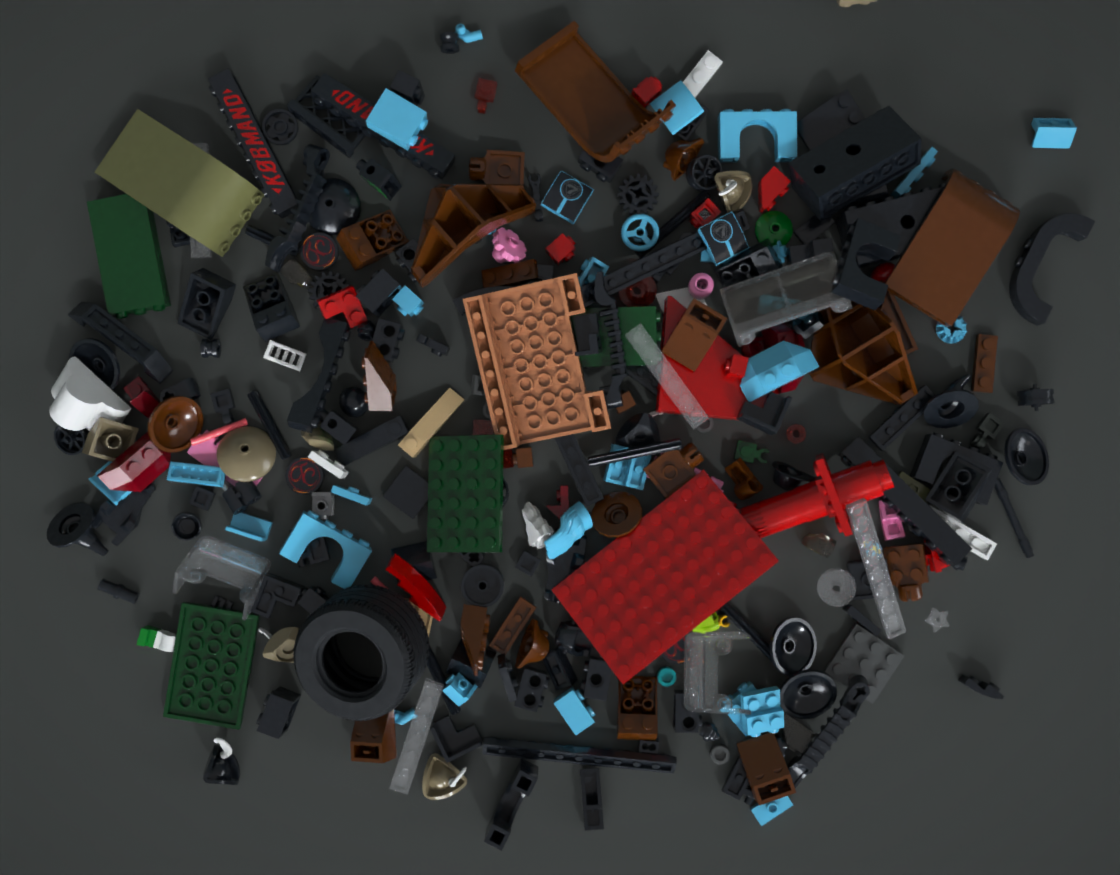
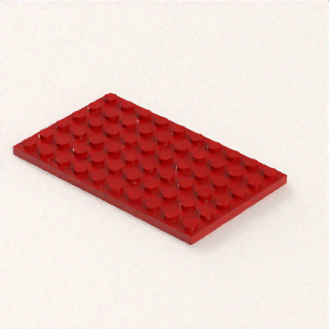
(664, 576)

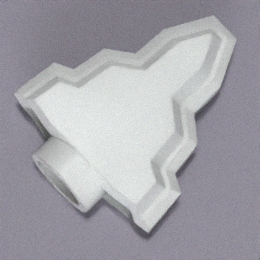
(536, 526)

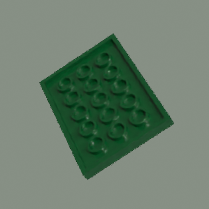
(465, 493)
(211, 665)

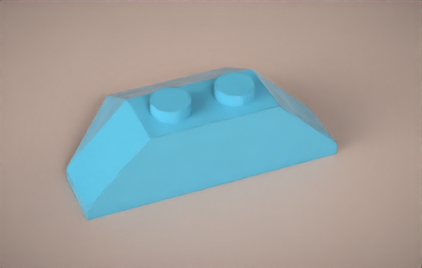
(776, 368)

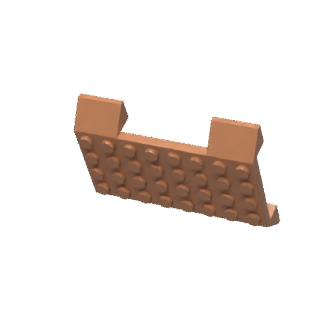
(530, 362)

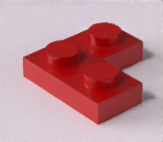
(345, 302)

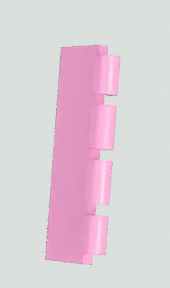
(207, 454)

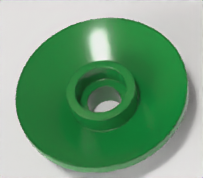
(764, 230)

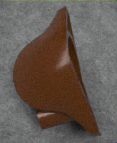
(680, 154)
(533, 645)

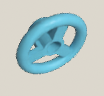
(640, 239)

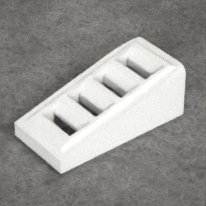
(267, 355)

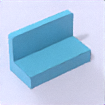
(1053, 132)
(250, 526)

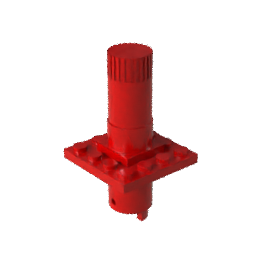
(820, 498)

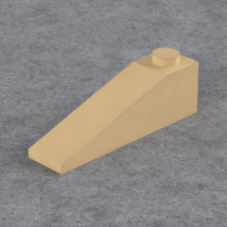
(430, 423)

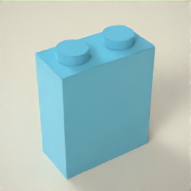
(397, 119)

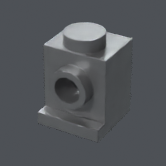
(328, 499)

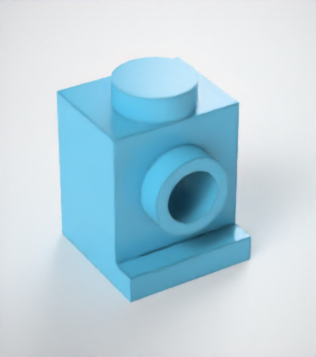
(459, 689)

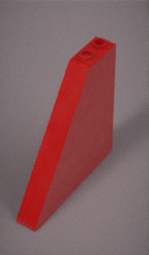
(715, 392)

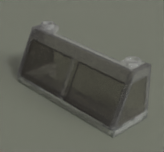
(782, 296)

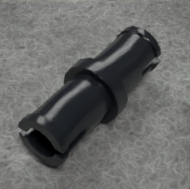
(118, 591)

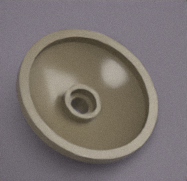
(250, 464)

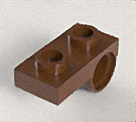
(745, 481)

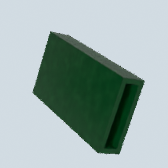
(128, 256)
(629, 317)

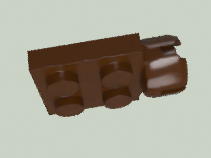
(498, 167)
(674, 468)
(907, 569)

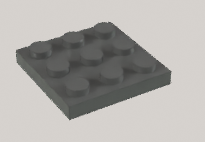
(865, 656)

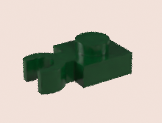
(747, 452)

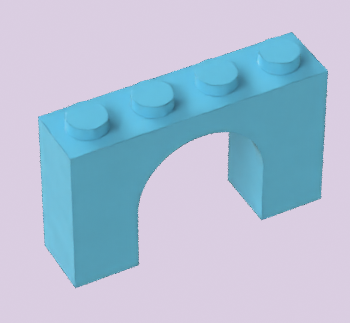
(780, 123)
(309, 528)

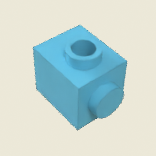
(408, 302)

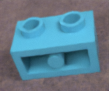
(590, 269)
(574, 710)

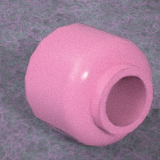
(703, 280)

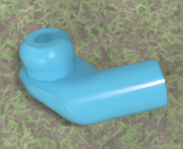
(466, 35)
(403, 717)

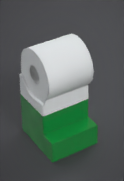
(156, 638)

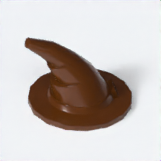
(616, 514)

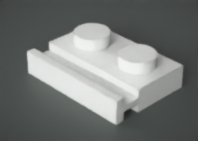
(334, 467)

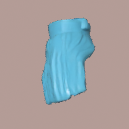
(572, 527)

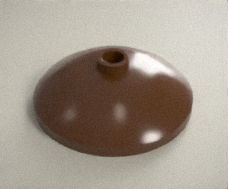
(184, 424)

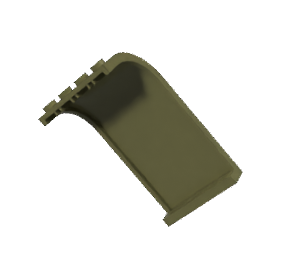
(180, 182)

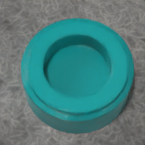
(666, 676)

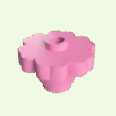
(508, 246)

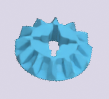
(957, 335)

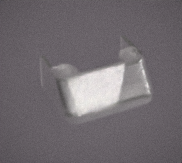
(226, 564)
(701, 672)

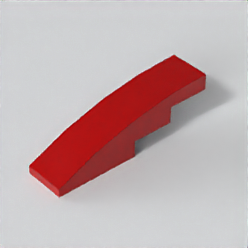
(415, 584)

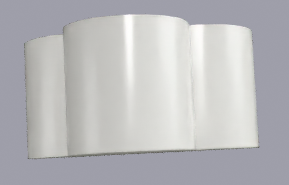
(84, 398)

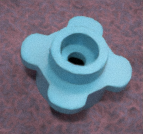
(781, 251)

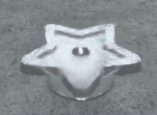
(936, 625)

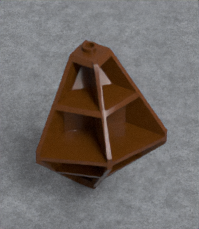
(462, 216)
(862, 355)

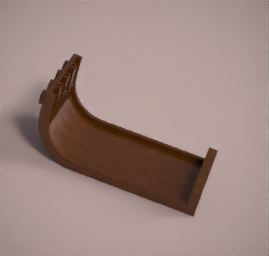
(587, 96)
(952, 248)

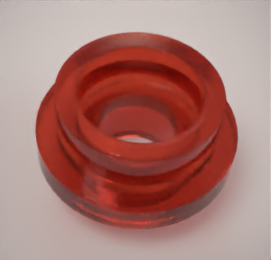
(802, 433)

